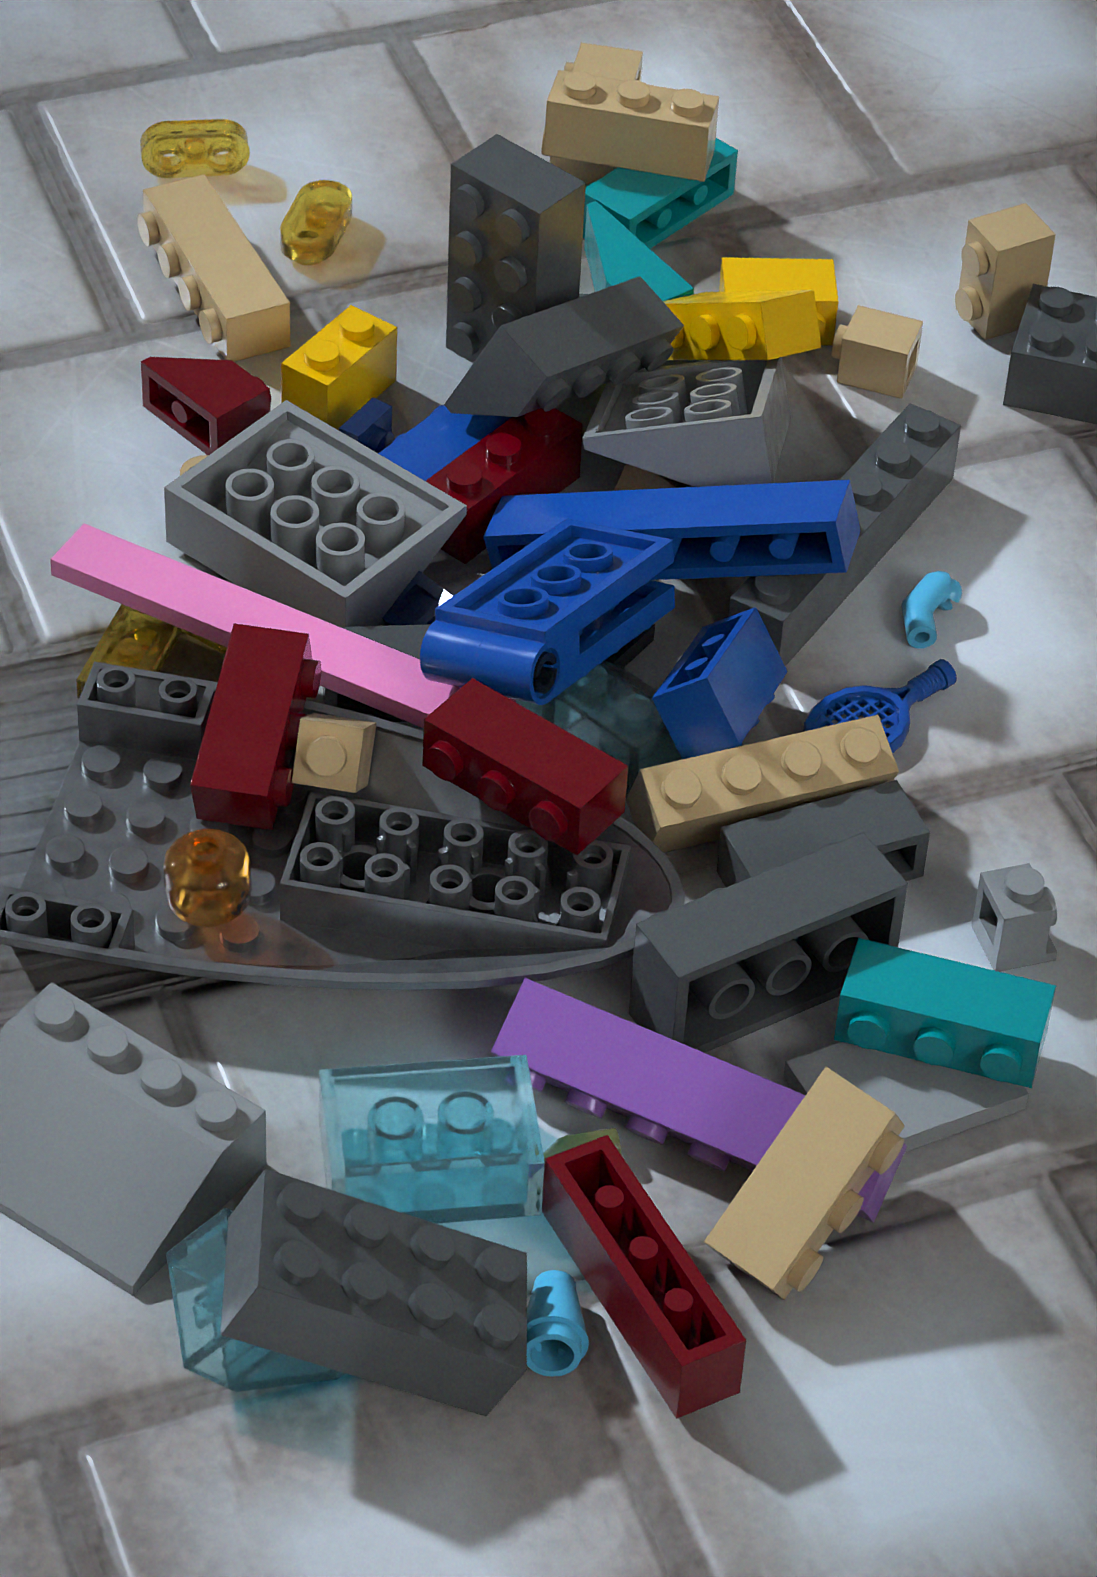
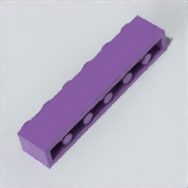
(655, 1083)

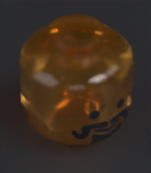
(207, 877)

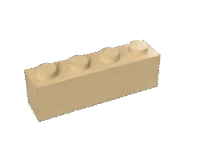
(215, 268)
(696, 796)

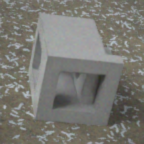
(1014, 917)

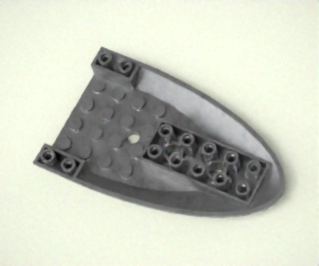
(348, 887)

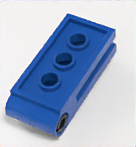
(550, 611)

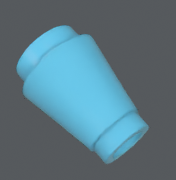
(555, 1325)

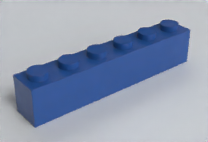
(713, 528)

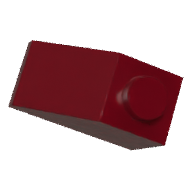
(203, 398)

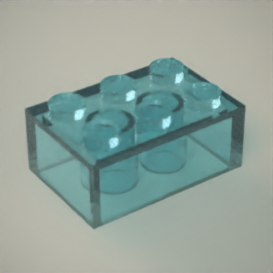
(435, 1137)

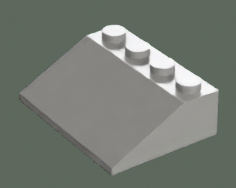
(696, 421)
(309, 518)
(114, 1139)

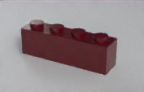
(643, 1276)

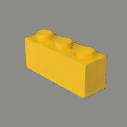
(745, 325)

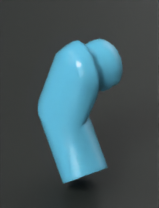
(918, 607)

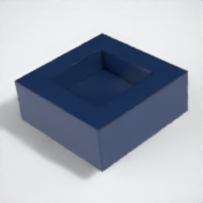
(371, 425)
(416, 602)

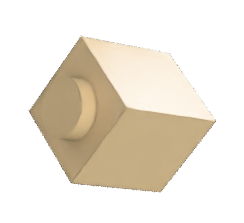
(878, 351)
(334, 752)

